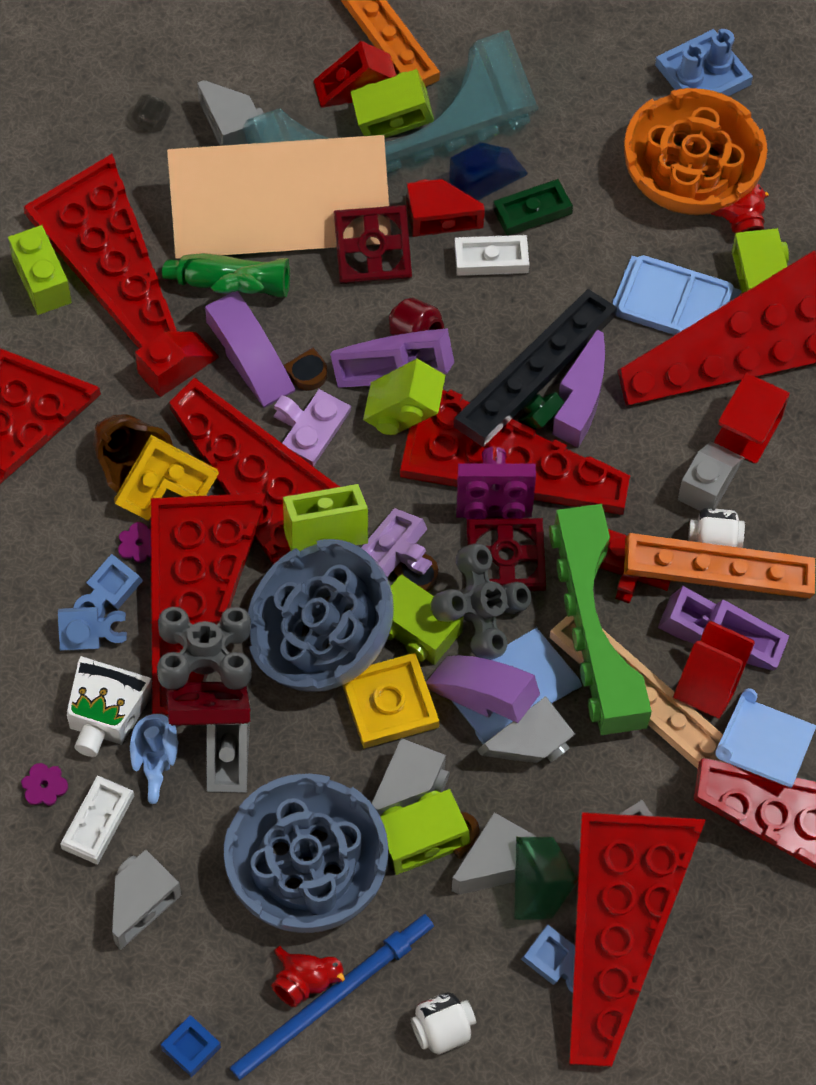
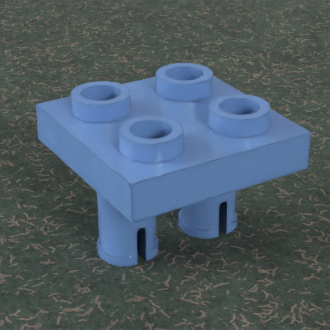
(705, 64)

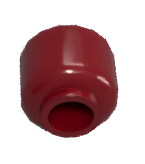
(414, 316)

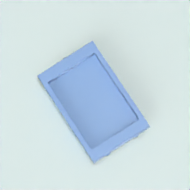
(668, 295)

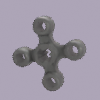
(481, 601)
(204, 648)

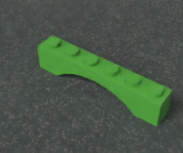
(616, 688)

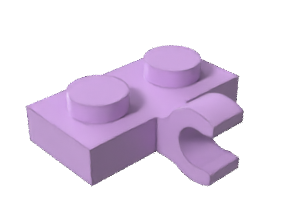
(313, 426)
(396, 541)

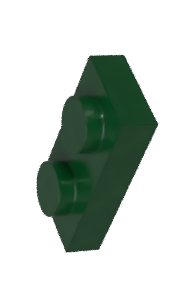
(532, 207)

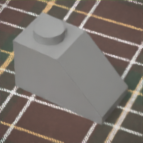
(226, 112)
(709, 476)
(536, 736)
(227, 757)
(410, 776)
(491, 858)
(140, 896)

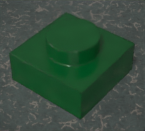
(540, 410)

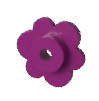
(137, 533)
(40, 775)

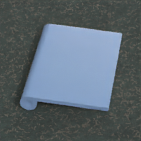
(535, 656)
(765, 740)

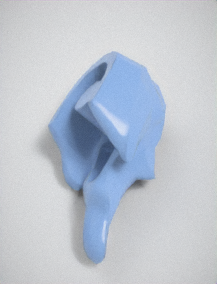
(155, 746)

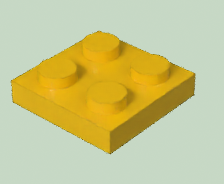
(391, 701)

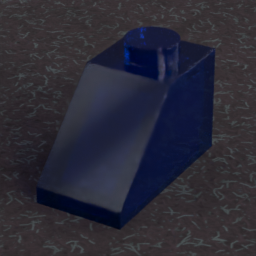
(484, 169)

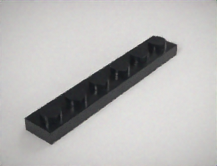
(534, 368)

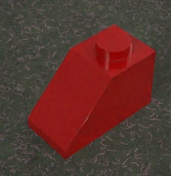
(352, 71)
(441, 208)
(172, 359)

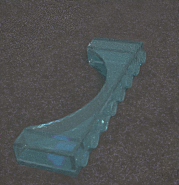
(490, 96)

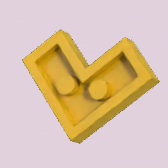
(159, 469)

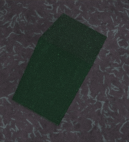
(541, 878)

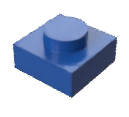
(191, 1046)

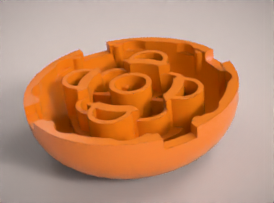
(701, 122)

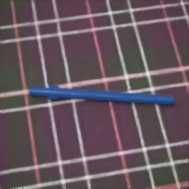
(394, 946)

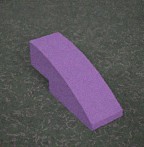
(248, 348)
(375, 358)
(581, 392)
(690, 612)
(485, 686)

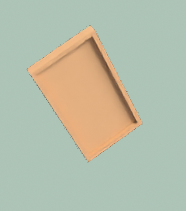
(274, 194)

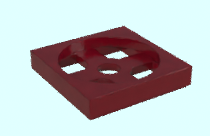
(398, 216)
(531, 527)
(207, 706)

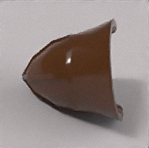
(113, 435)

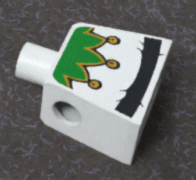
(105, 704)

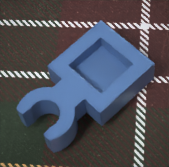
(110, 585)
(83, 628)
(552, 957)

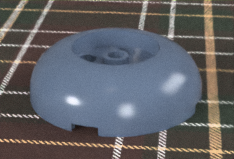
(295, 595)
(289, 813)

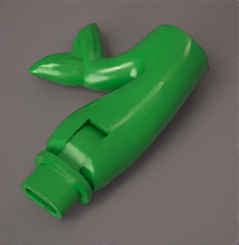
(230, 274)

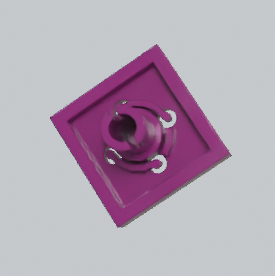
(495, 488)

